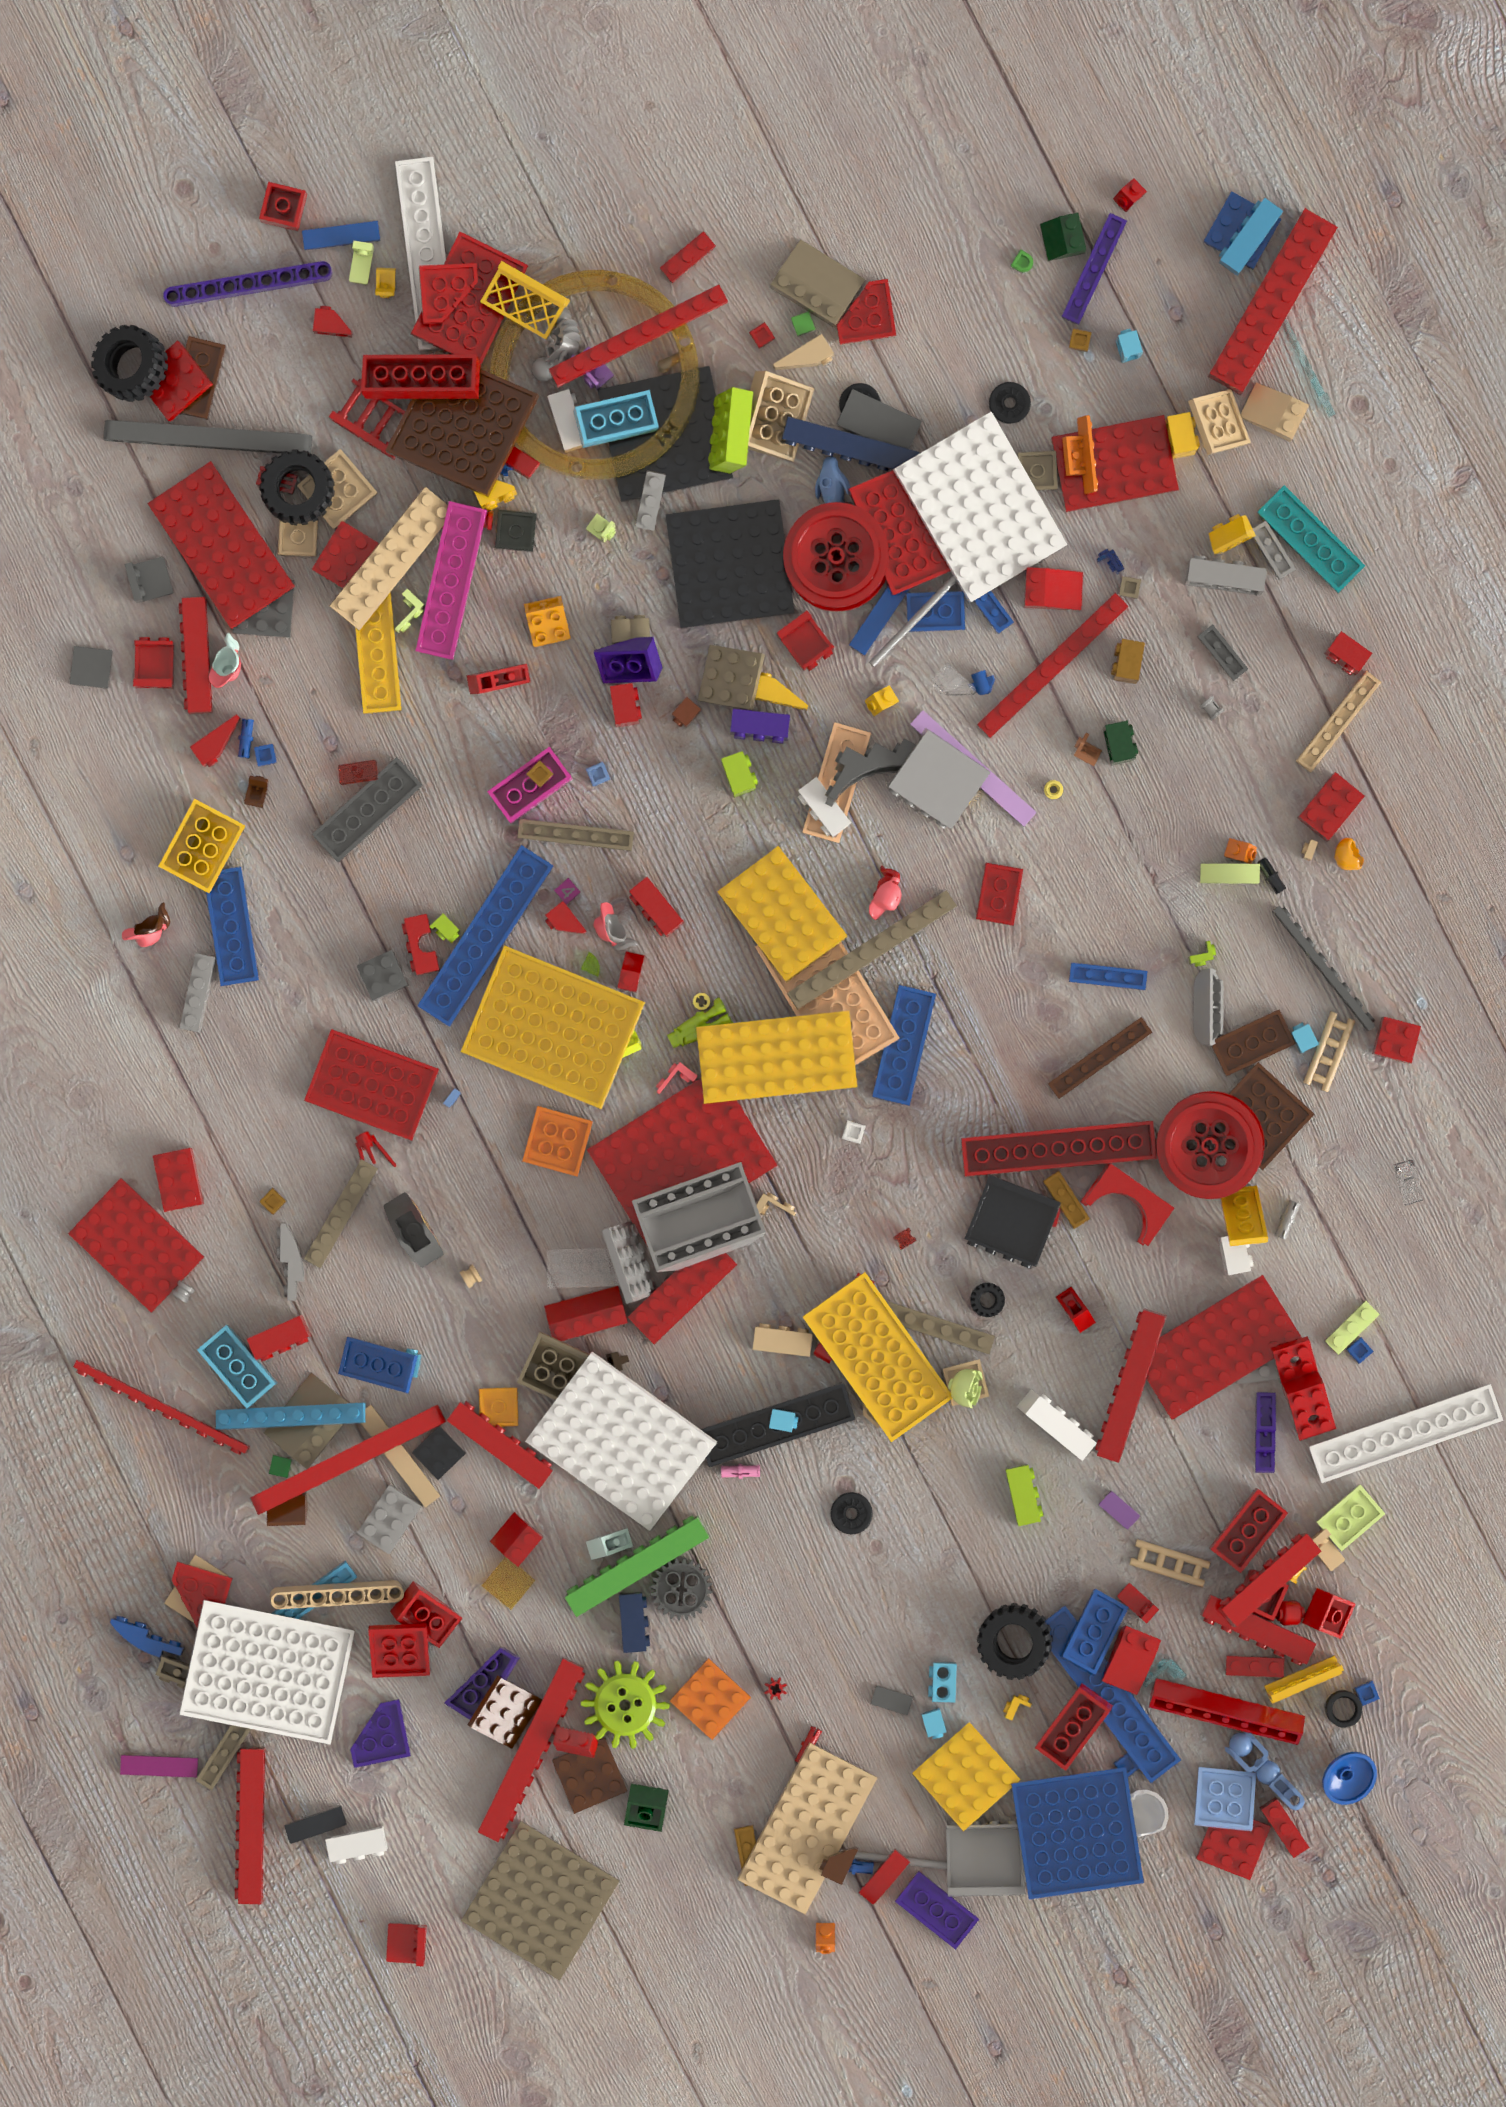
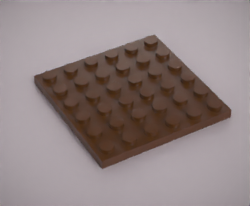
(465, 437)

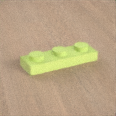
(1352, 1327)

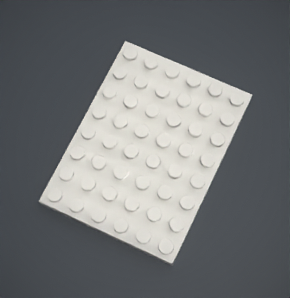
(980, 507)
(621, 1441)
(266, 1672)

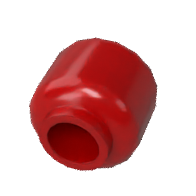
(1290, 1613)

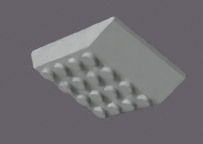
(699, 1219)

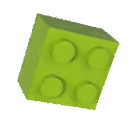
(738, 773)

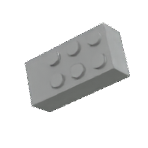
(1225, 576)

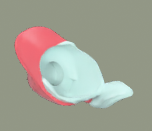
(226, 663)

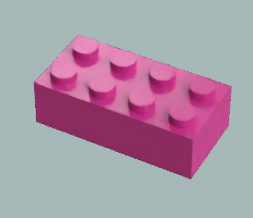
(520, 794)

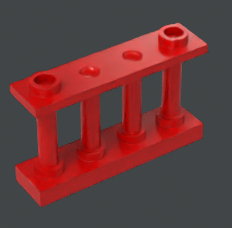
(357, 427)

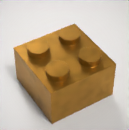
(1129, 661)

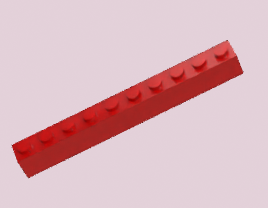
(529, 1753)

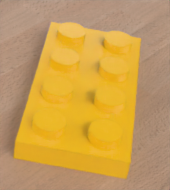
(1244, 1217)

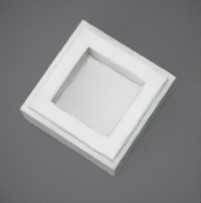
(853, 1132)

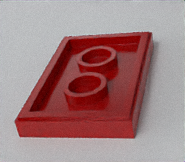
(999, 894)

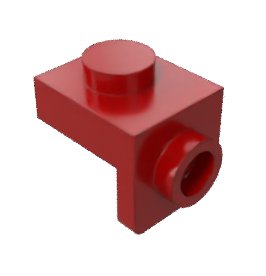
(1129, 194)

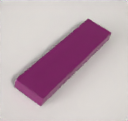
(159, 1766)

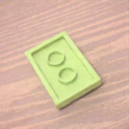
(1350, 1517)

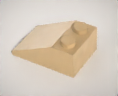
(1274, 411)

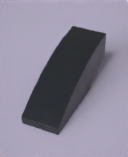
(315, 1824)

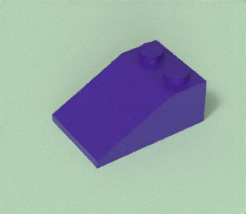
(629, 661)

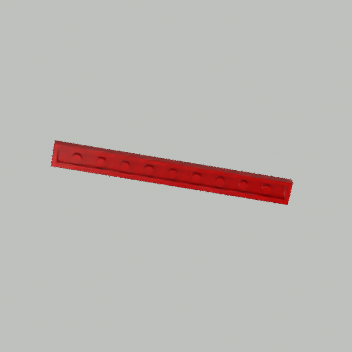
(638, 335)
(1052, 665)
(168, 1411)

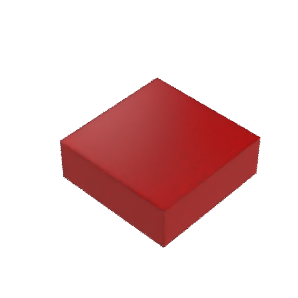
(762, 335)

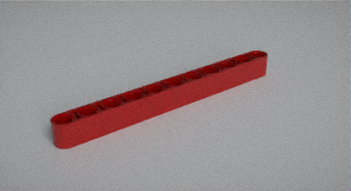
(348, 1459)

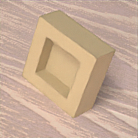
(1309, 849)

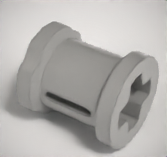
(1211, 708)

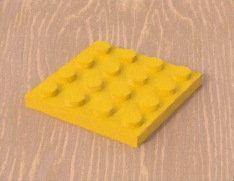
(966, 1776)

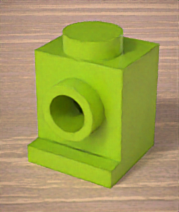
(446, 928)

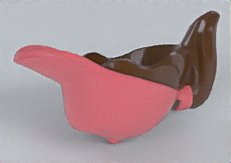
(150, 929)

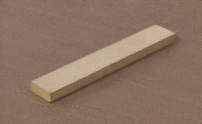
(1338, 721)
(402, 1461)

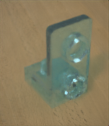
(1175, 1671)

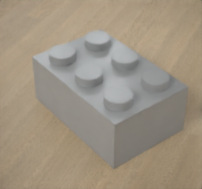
(389, 1519)

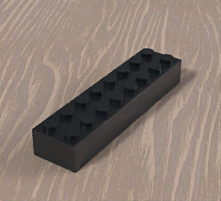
(752, 1432)

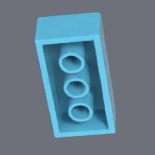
(616, 419)
(237, 1366)

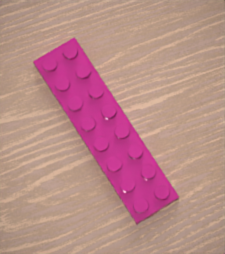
(451, 580)

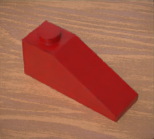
(498, 679)
(214, 743)

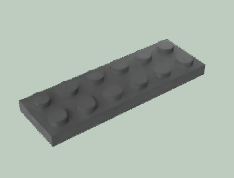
(367, 810)

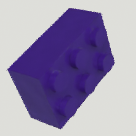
(760, 725)

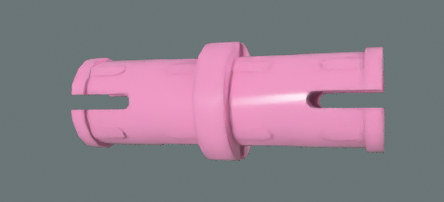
(740, 1471)

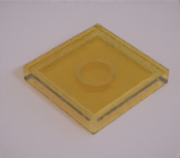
(508, 1583)

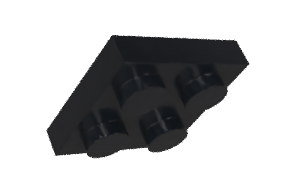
(438, 1452)

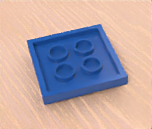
(1229, 221)

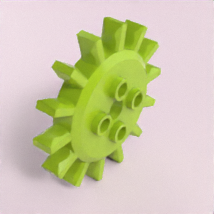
(635, 1689)

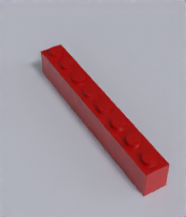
(1132, 1382)
(1227, 1711)
(250, 1825)

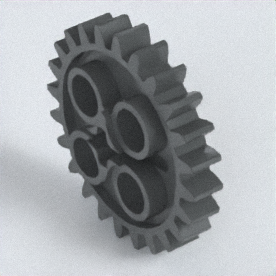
(664, 1587)

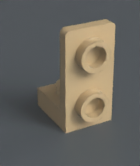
(762, 1206)
(1330, 1555)

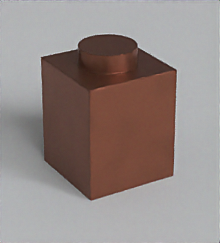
(685, 713)

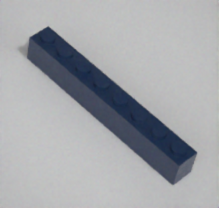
(845, 444)

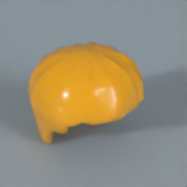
(1347, 855)

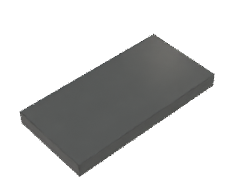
(878, 420)

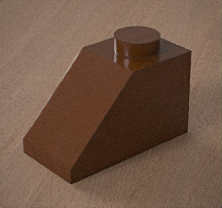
(838, 1865)

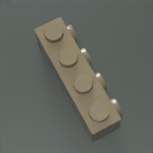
(173, 1670)

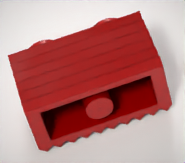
(575, 1742)

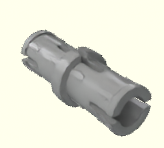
(1287, 1219)

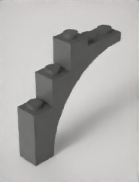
(876, 760)

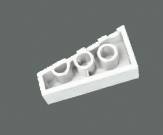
(1056, 1424)

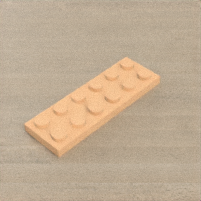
(840, 738)

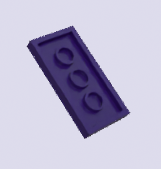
(937, 1910)

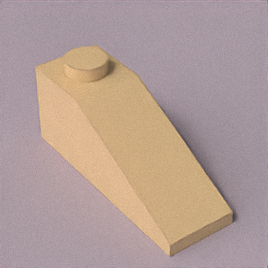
(809, 355)

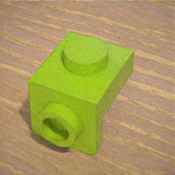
(1200, 959)

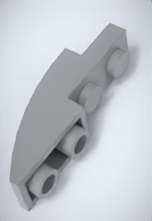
(290, 1253)

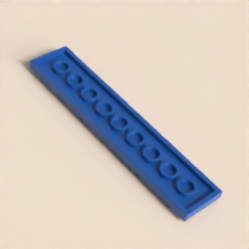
(485, 935)
(1127, 1717)

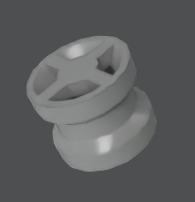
(183, 1291)

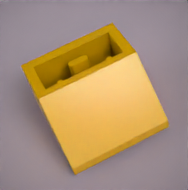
(499, 493)

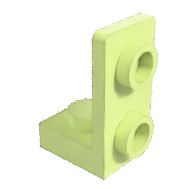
(361, 262)
(601, 528)
(411, 600)

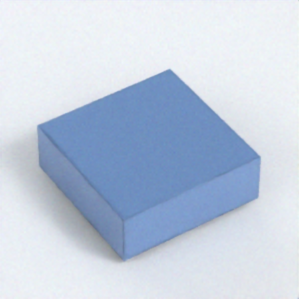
(598, 774)
(452, 1098)

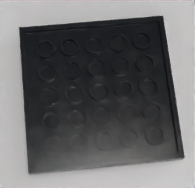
(687, 459)
(729, 563)

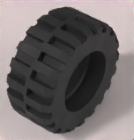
(111, 350)
(283, 466)
(1032, 1623)

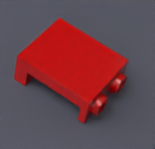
(805, 641)
(154, 663)

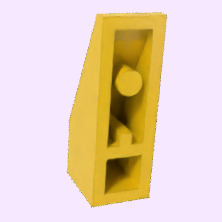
(774, 692)

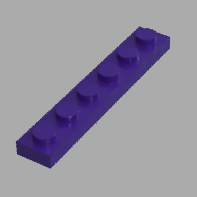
(1094, 268)

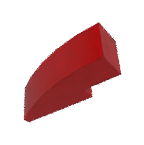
(884, 1876)

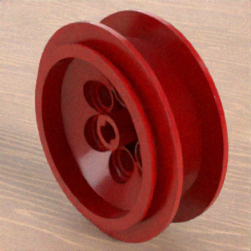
(818, 528)
(1180, 1162)

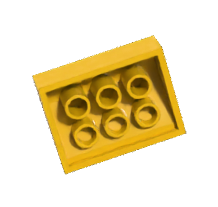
(201, 846)

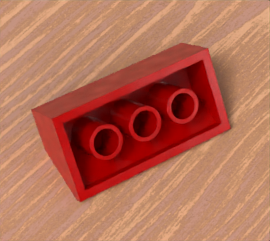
(586, 1314)

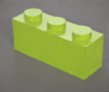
(1024, 1495)

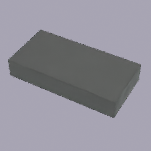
(891, 1700)

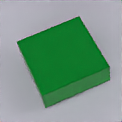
(280, 1466)

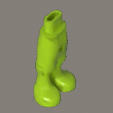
(687, 1033)

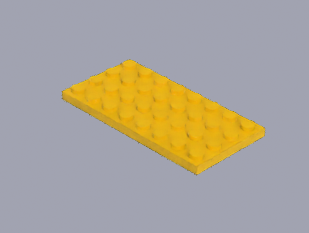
(776, 1057)
(877, 1356)

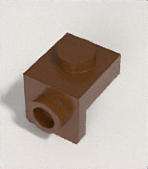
(256, 791)

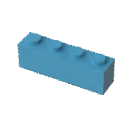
(1250, 237)

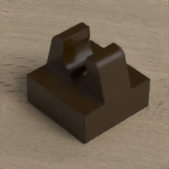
(616, 1361)

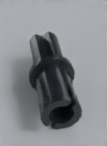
(1271, 876)

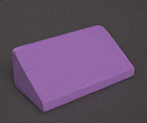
(1119, 1510)

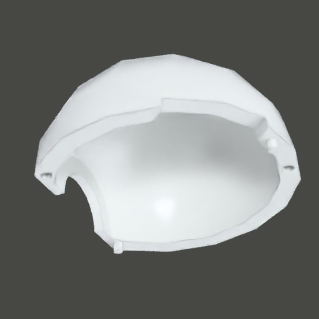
(1149, 1812)

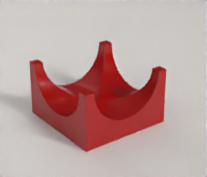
(1152, 1208)

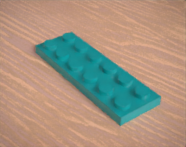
(1310, 539)

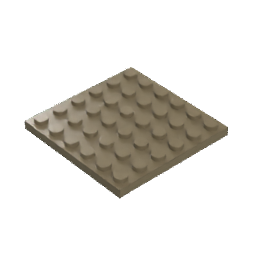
(540, 1900)

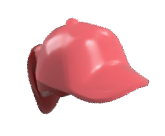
(887, 893)

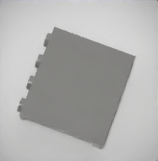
(938, 779)
(984, 1860)

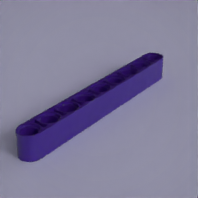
(239, 280)

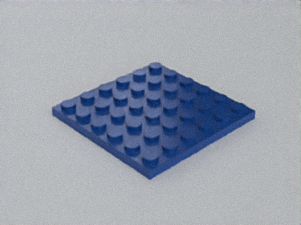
(1077, 1833)

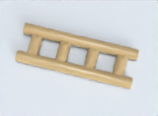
(1325, 1040)
(1159, 1569)

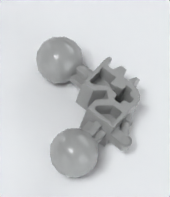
(565, 344)

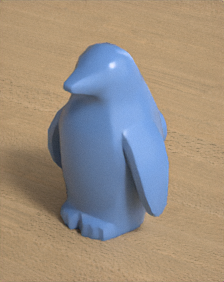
(831, 482)

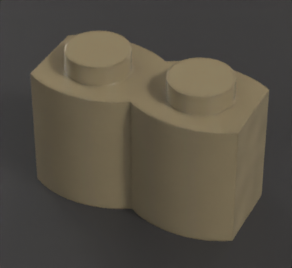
(625, 629)

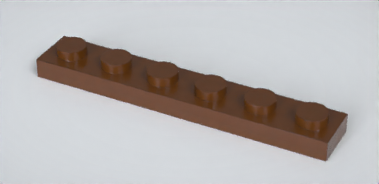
(1100, 1058)

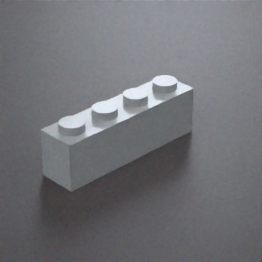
(197, 993)

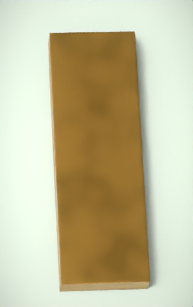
(1069, 1203)
(745, 1842)

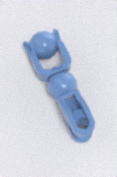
(1266, 1771)

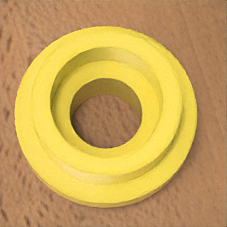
(1058, 785)

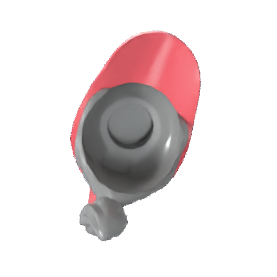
(610, 929)

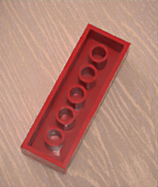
(420, 376)
(679, 1295)

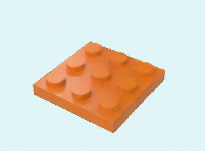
(557, 1141)
(710, 1699)

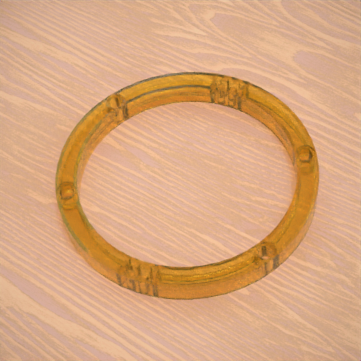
(679, 417)

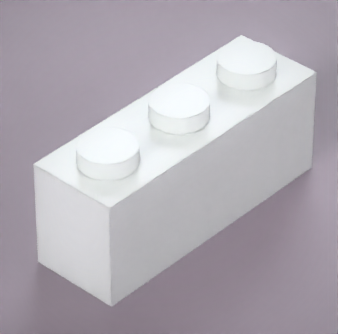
(562, 408)
(832, 817)
(356, 1845)

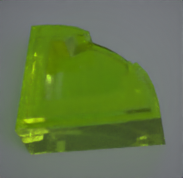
(591, 965)

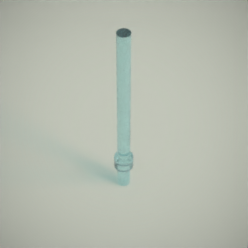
(1323, 397)

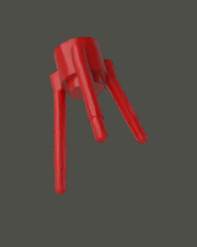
(365, 1142)

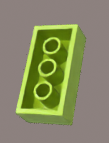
(730, 430)

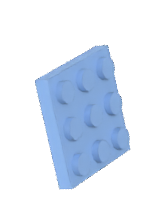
(1225, 1799)

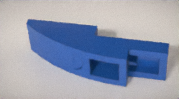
(138, 1636)

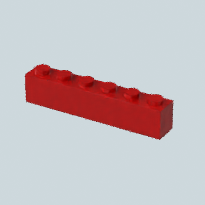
(196, 655)
(500, 1445)
(1269, 1579)
(1264, 1632)

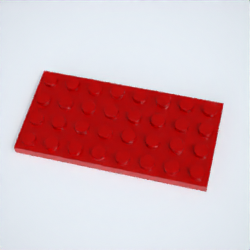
(221, 545)
(1219, 1346)

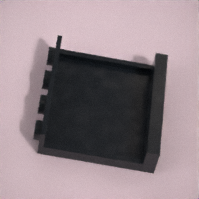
(1012, 1221)

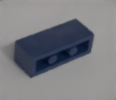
(634, 1622)

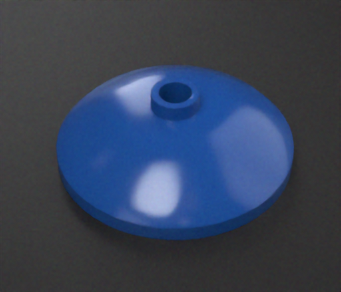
(1349, 1778)

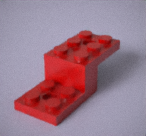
(1303, 1388)

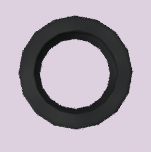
(1343, 1723)

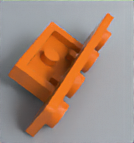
(1080, 455)

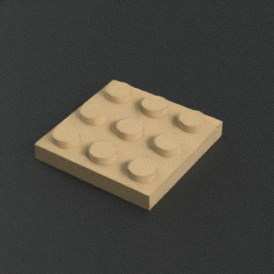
(1219, 421)
(350, 489)

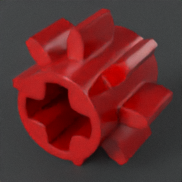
(773, 1683)

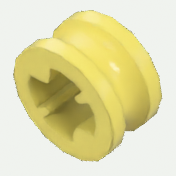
(706, 997)

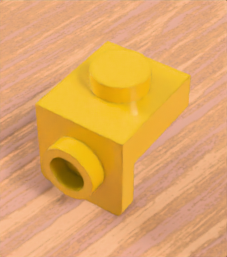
(385, 282)
(881, 700)
(1011, 1707)

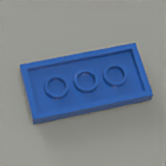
(378, 1364)
(1094, 1632)

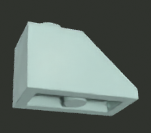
(609, 1544)

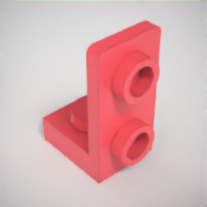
(686, 1074)

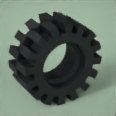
(999, 1299)

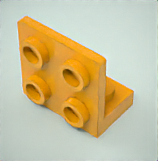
(547, 621)

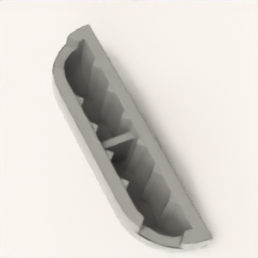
(1208, 1007)

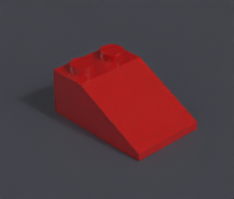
(1053, 589)
(422, 1607)
(1130, 1659)

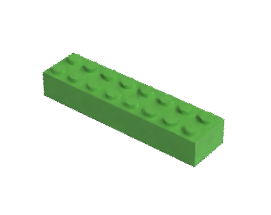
(638, 1565)

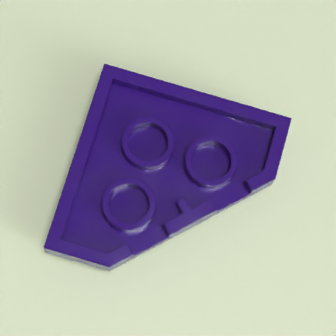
(382, 1737)

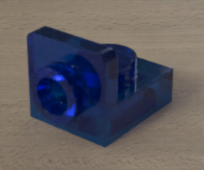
(1113, 563)

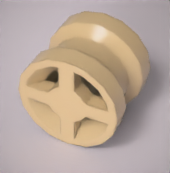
(471, 1276)

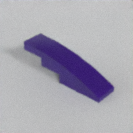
(1265, 1432)

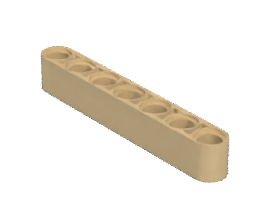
(328, 1589)

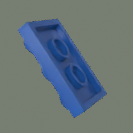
(945, 615)

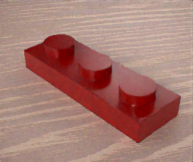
(687, 257)
(1254, 1666)

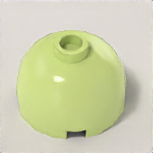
(965, 1387)

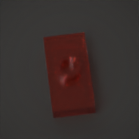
(358, 772)

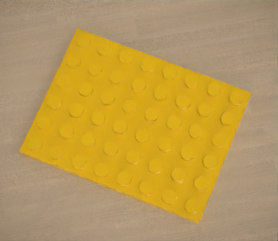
(552, 1027)

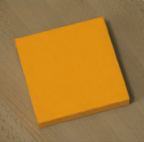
(499, 1405)

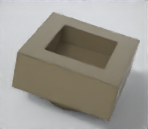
(1129, 587)

